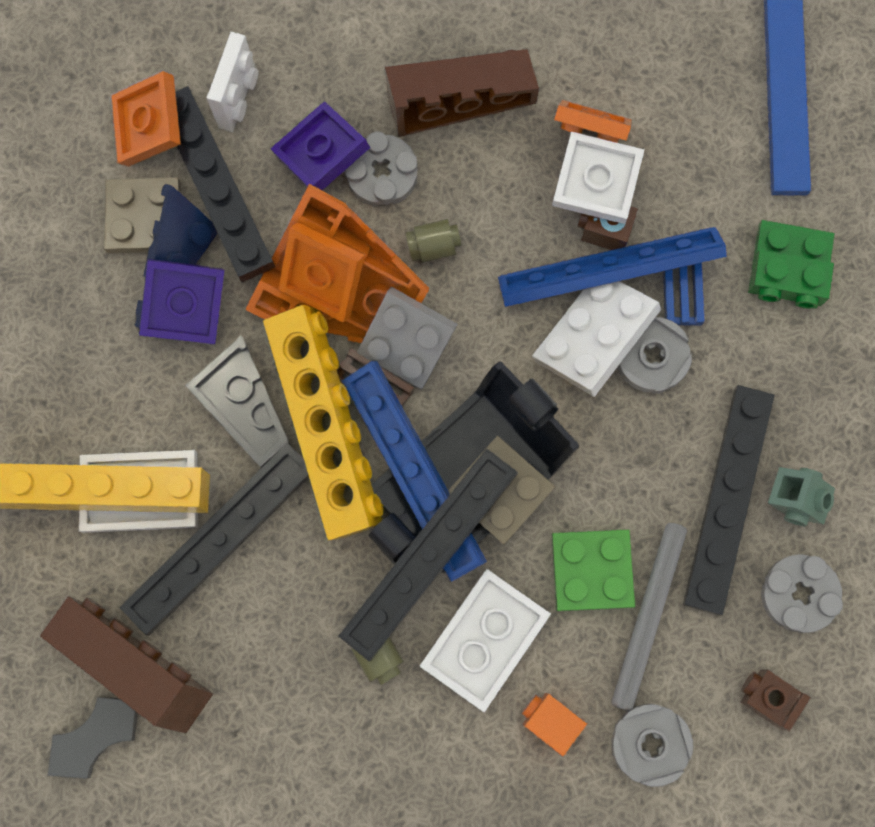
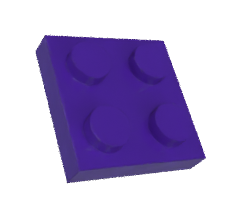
(320, 147)
(181, 301)

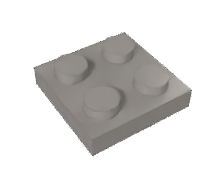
(406, 338)

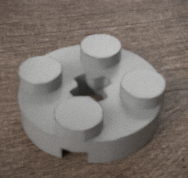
(384, 189)
(674, 352)
(793, 614)
(670, 757)

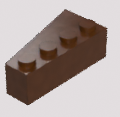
(459, 89)
(126, 666)

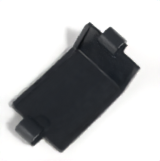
(500, 407)

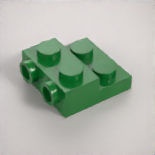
(792, 264)

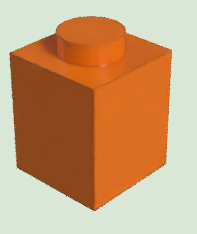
(553, 722)

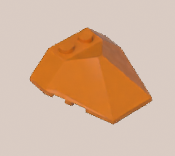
(378, 273)

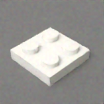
(231, 82)
(598, 177)

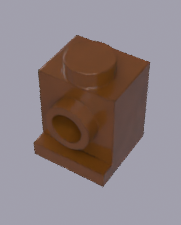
(788, 709)

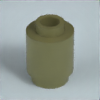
(433, 241)
(383, 665)

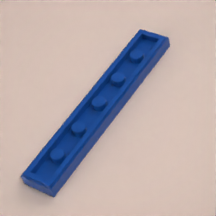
(787, 98)
(612, 266)
(406, 456)

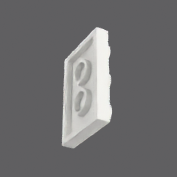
(596, 334)
(130, 520)
(485, 640)

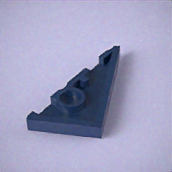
(179, 235)

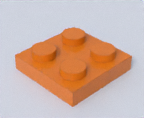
(579, 117)
(145, 119)
(320, 271)

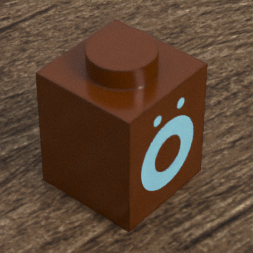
(606, 232)

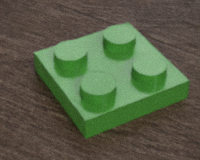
(593, 570)

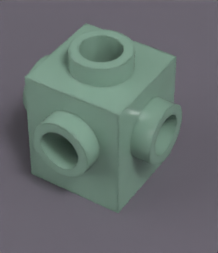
(802, 496)

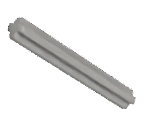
(649, 616)

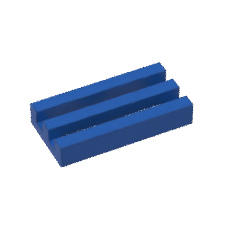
(698, 318)

